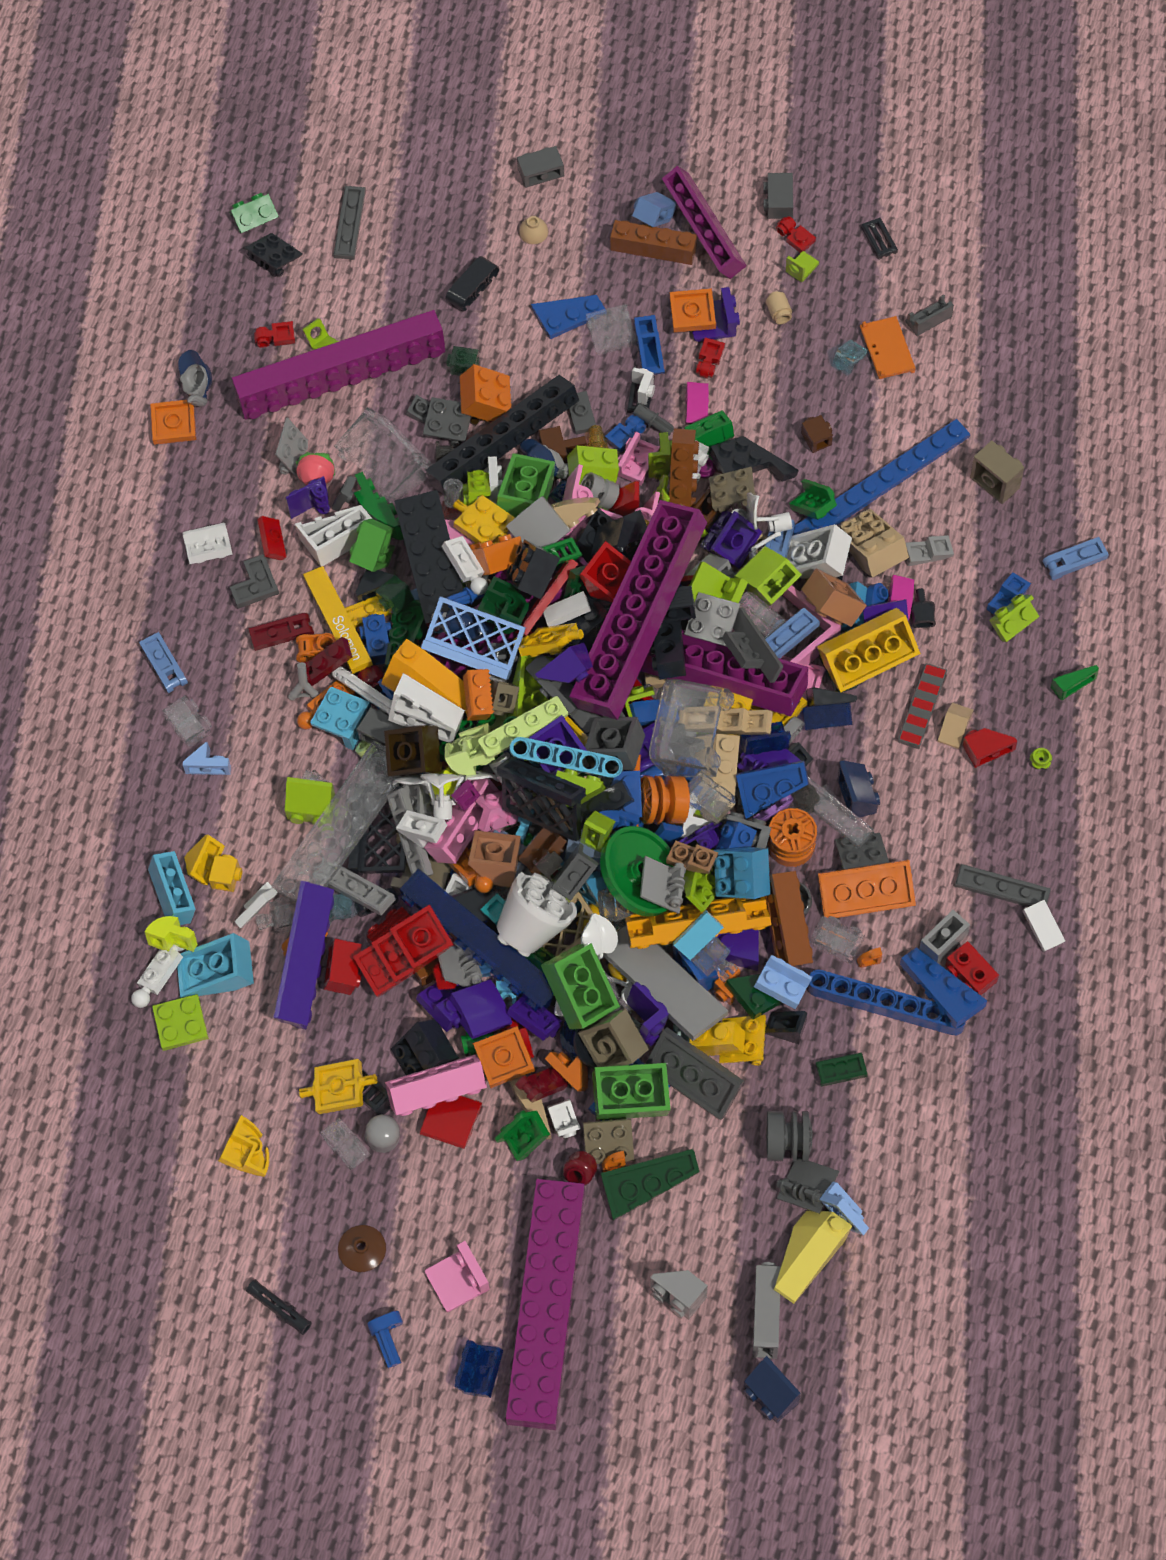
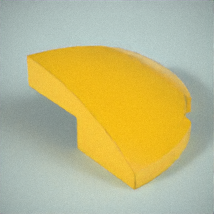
(244, 1149)

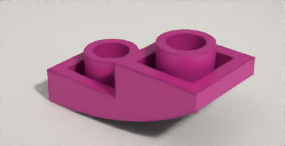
(696, 401)
(901, 589)

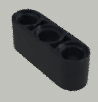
(471, 282)

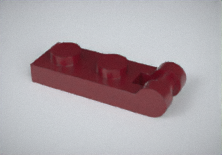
(280, 631)
(328, 660)
(542, 1084)

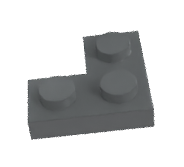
(258, 587)

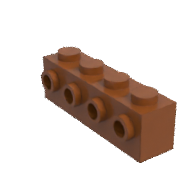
(653, 242)
(683, 467)
(788, 922)

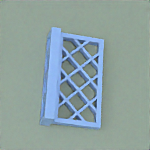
(468, 657)

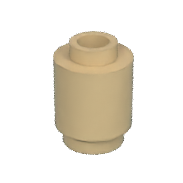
(779, 307)

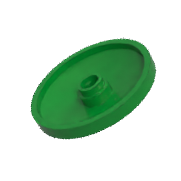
(623, 866)

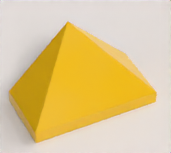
(201, 858)

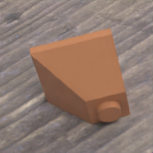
(495, 856)

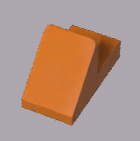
(574, 1073)

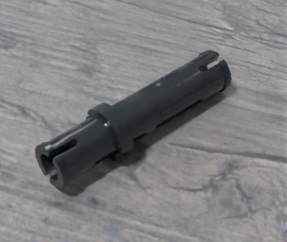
(300, 1324)

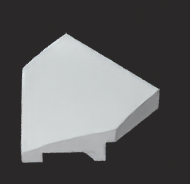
(255, 904)

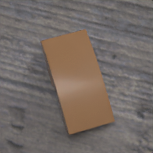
(694, 859)

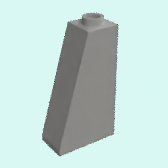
(766, 1312)

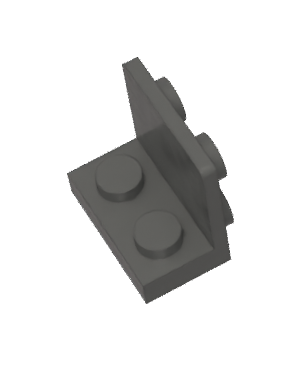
(762, 834)

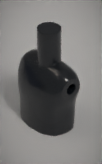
(922, 611)

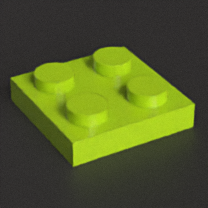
(180, 1022)

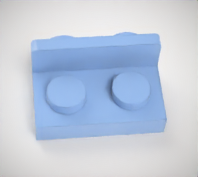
(783, 981)
(841, 1204)

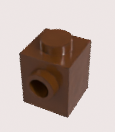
(817, 433)

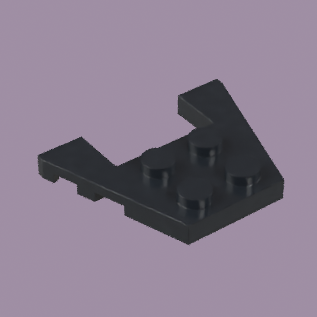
(744, 453)

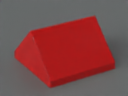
(605, 572)

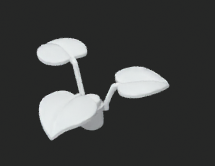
(776, 523)
(442, 802)
(604, 940)

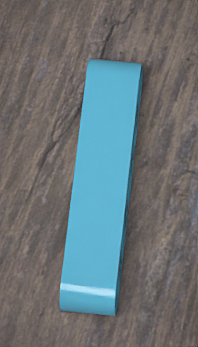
(577, 757)

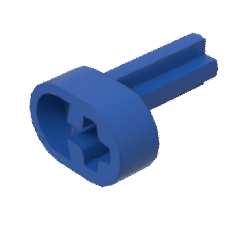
(380, 1328)

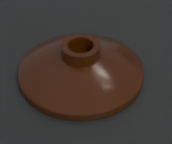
(365, 1259)

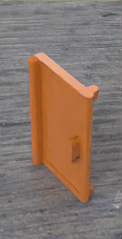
(890, 351)

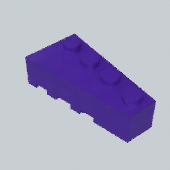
(743, 948)

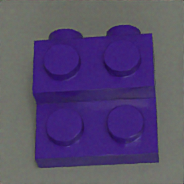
(440, 1007)

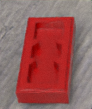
(271, 538)

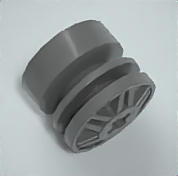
(788, 1136)

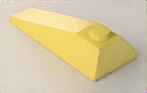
(810, 1248)

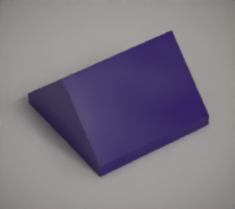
(736, 540)
(557, 733)

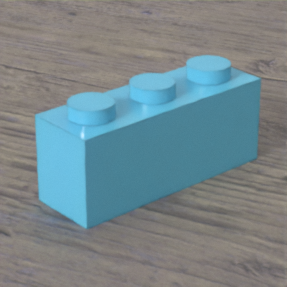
(171, 887)

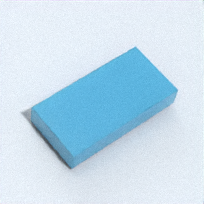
(698, 935)

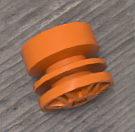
(664, 799)
(795, 848)

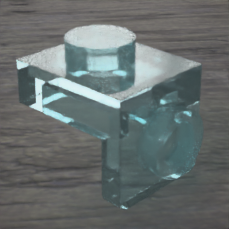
(342, 908)

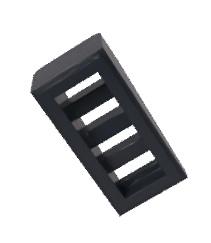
(820, 697)
(380, 1103)

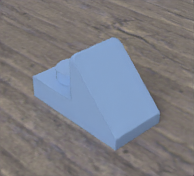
(201, 763)

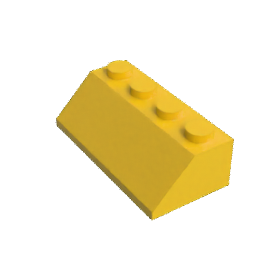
(869, 649)

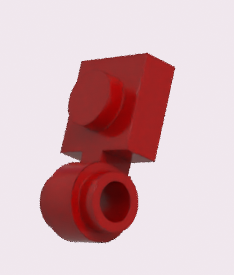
(798, 238)
(281, 333)
(710, 353)

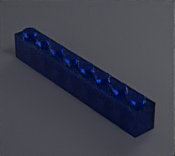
(480, 941)

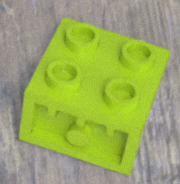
(715, 583)

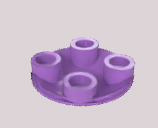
(772, 810)

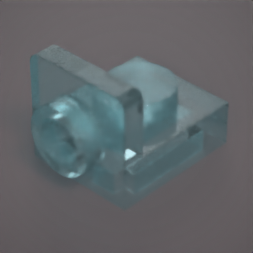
(848, 356)

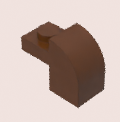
(554, 440)

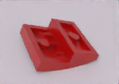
(452, 1121)

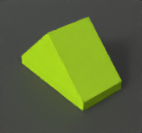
(596, 830)

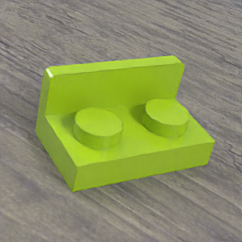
(1015, 617)

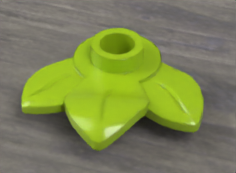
(662, 488)

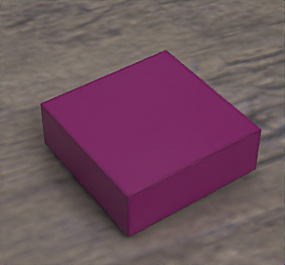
(465, 795)

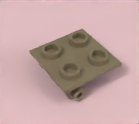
(731, 489)
(609, 1137)

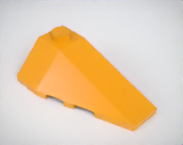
(426, 670)

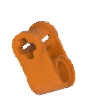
(313, 645)

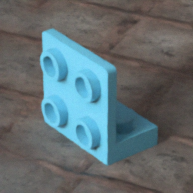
(341, 715)

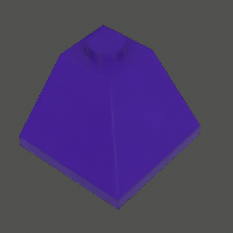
(568, 666)

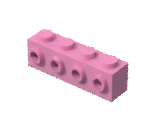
(460, 828)
(435, 1085)

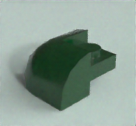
(504, 602)

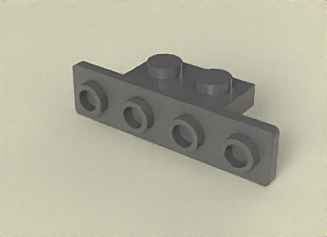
(751, 647)
(562, 690)

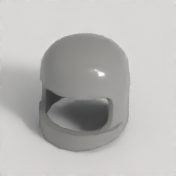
(382, 1133)

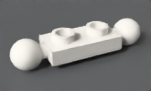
(156, 975)

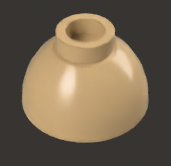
(533, 230)

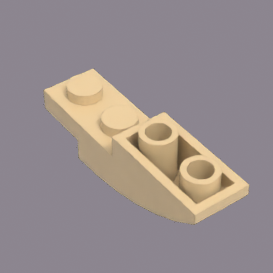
(575, 508)

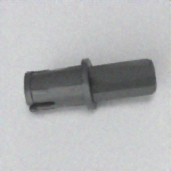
(653, 419)

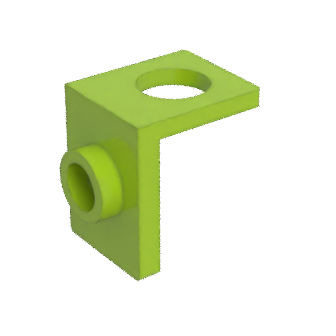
(801, 266)
(323, 338)
(637, 693)

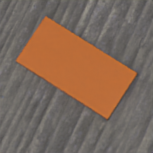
(866, 889)

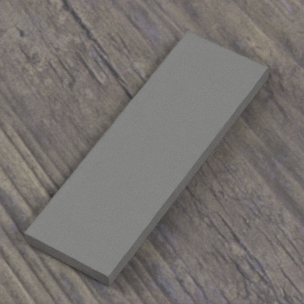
(686, 1000)

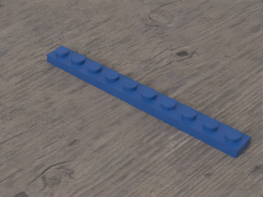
(889, 476)

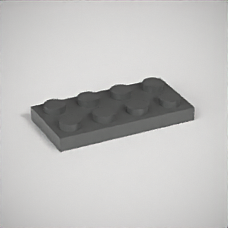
(696, 1073)

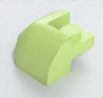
(466, 753)

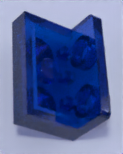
(775, 741)
(478, 1369)

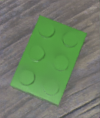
(525, 483)
(580, 986)
(631, 1091)

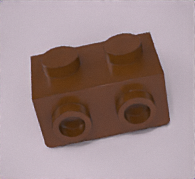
(537, 848)

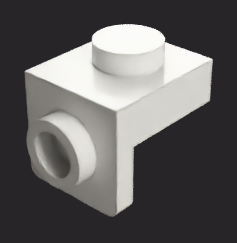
(646, 381)
(563, 1118)

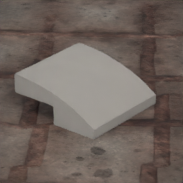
(539, 524)

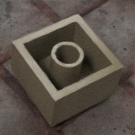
(997, 471)
(613, 1040)

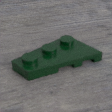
(751, 999)

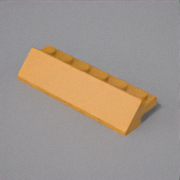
(663, 929)

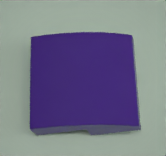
(481, 1009)

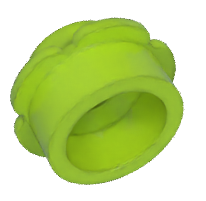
(1041, 753)

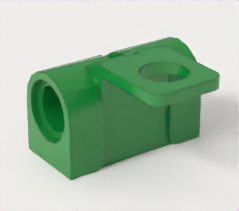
(713, 429)

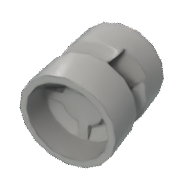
(602, 489)

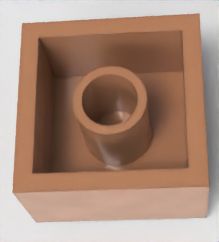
(833, 598)

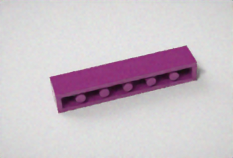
(704, 222)

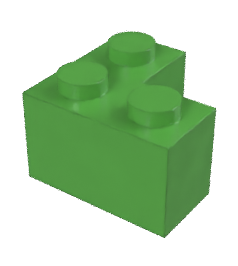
(372, 545)

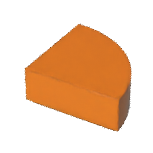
(870, 957)
(614, 1161)

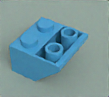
(742, 873)

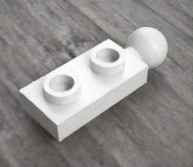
(466, 564)

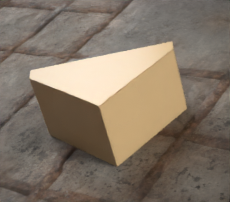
(955, 725)

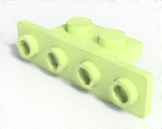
(522, 726)

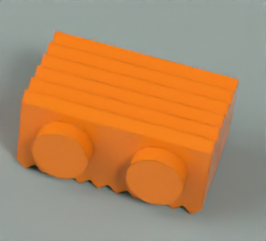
(478, 694)

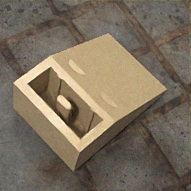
(874, 543)

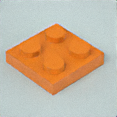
(692, 310)
(173, 422)
(504, 1057)

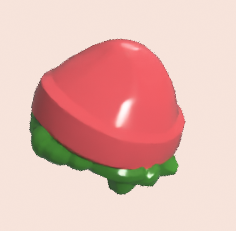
(314, 466)

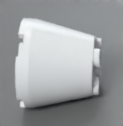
(533, 914)

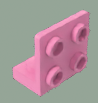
(457, 1278)

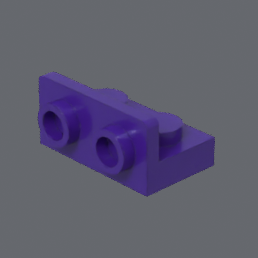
(539, 1023)

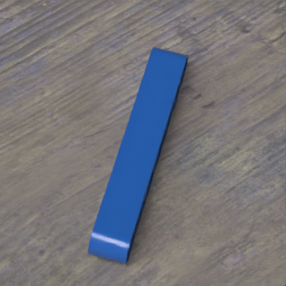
(874, 1005)

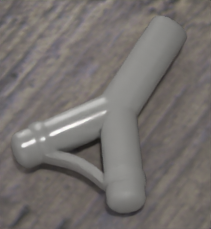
(302, 684)

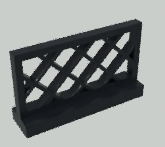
(543, 785)
(359, 854)

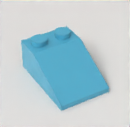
(216, 967)

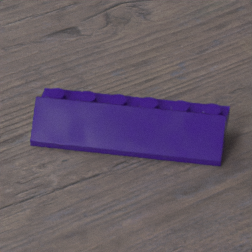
(304, 954)

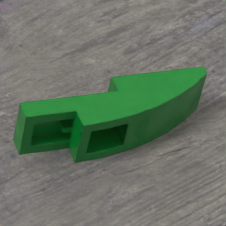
(376, 506)

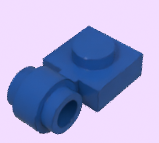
(620, 434)

